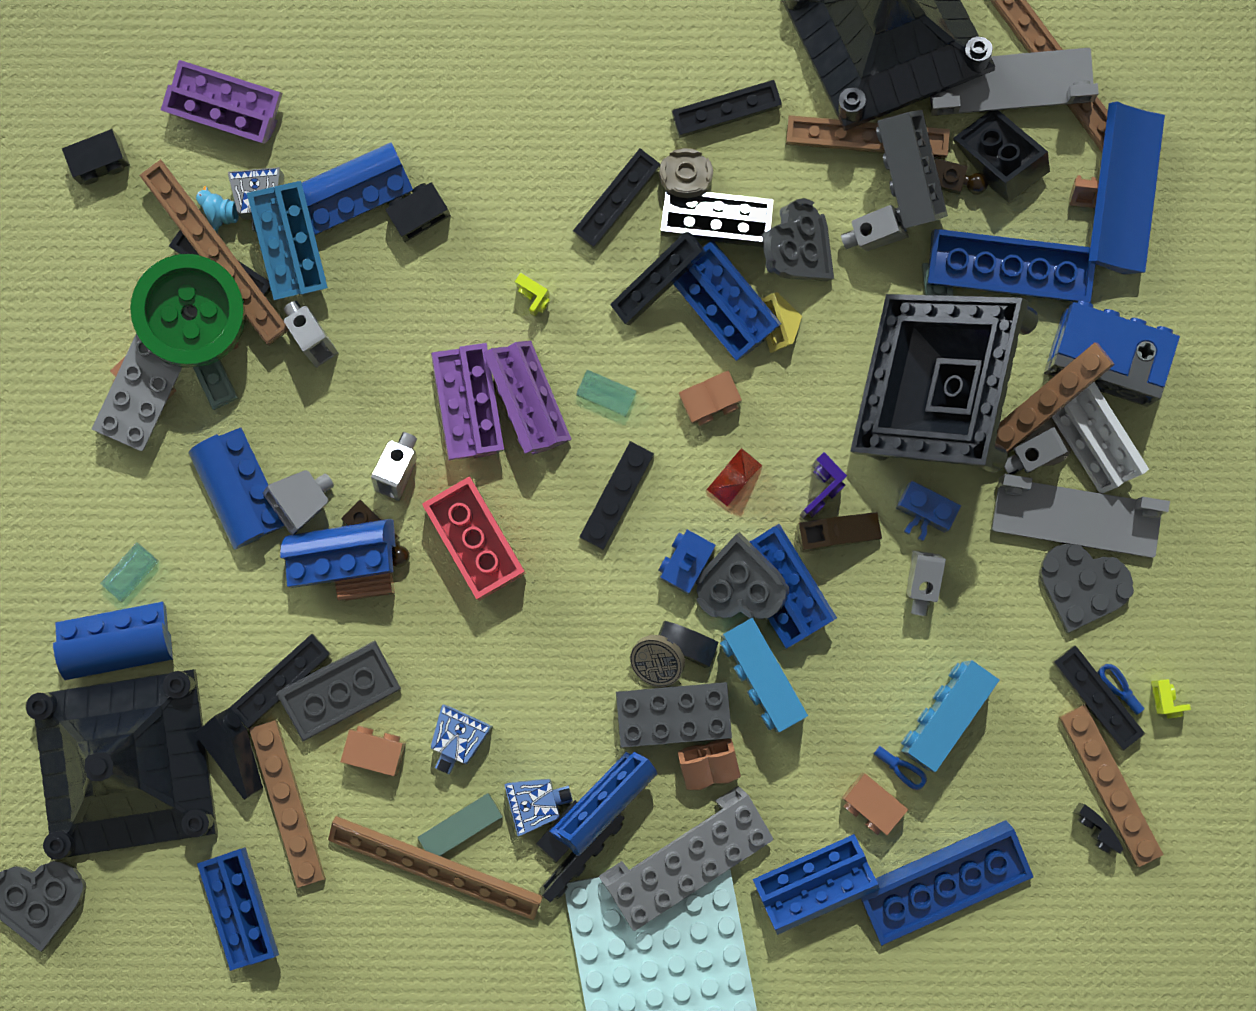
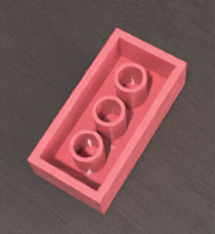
(474, 538)

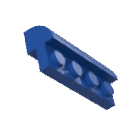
(355, 188)
(727, 302)
(235, 487)
(339, 553)
(805, 605)
(112, 641)
(604, 802)
(816, 884)
(238, 909)

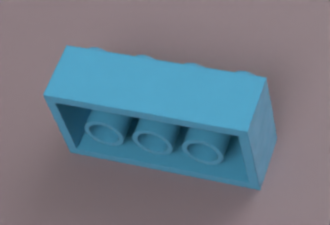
(764, 676)
(950, 714)

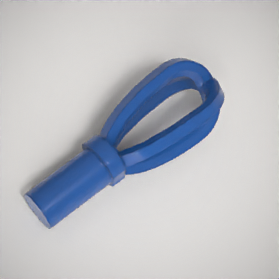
(1126, 695)
(893, 762)

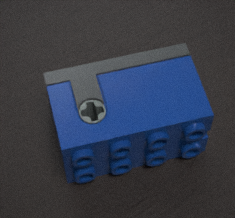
(1138, 351)

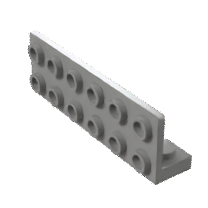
(1024, 82)
(138, 394)
(1077, 516)
(688, 861)

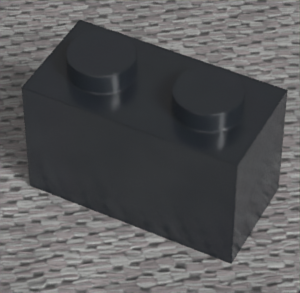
(96, 157)
(417, 211)

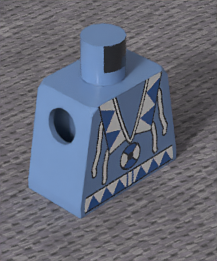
(457, 737)
(535, 803)

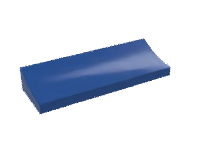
(1126, 189)
(1010, 266)
(946, 882)

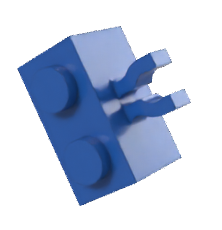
(927, 507)
(687, 561)

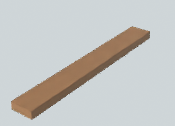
(1037, 38)
(210, 245)
(434, 868)

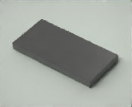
(338, 690)

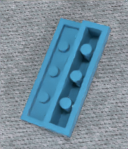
(287, 240)

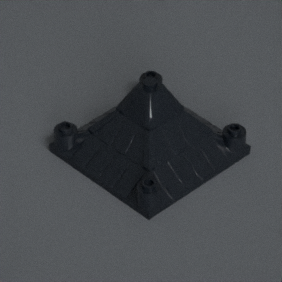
(888, 51)
(941, 378)
(123, 764)

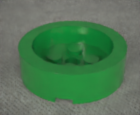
(180, 283)

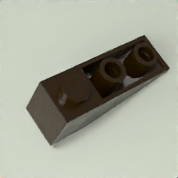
(838, 531)

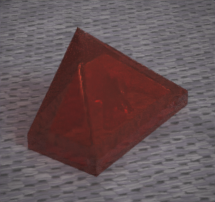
(734, 477)

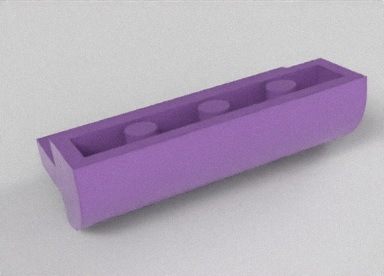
(222, 102)
(527, 397)
(467, 402)

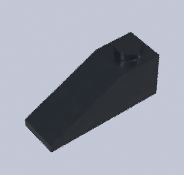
(231, 749)

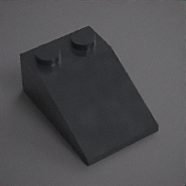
(1003, 154)

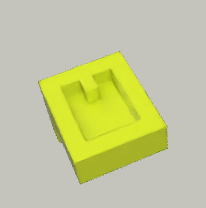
(530, 289)
(1164, 696)

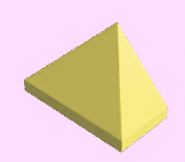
(789, 320)

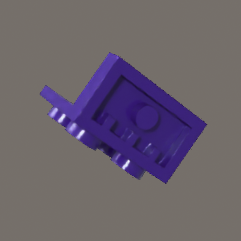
(825, 471)

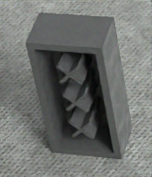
(911, 169)
(673, 714)

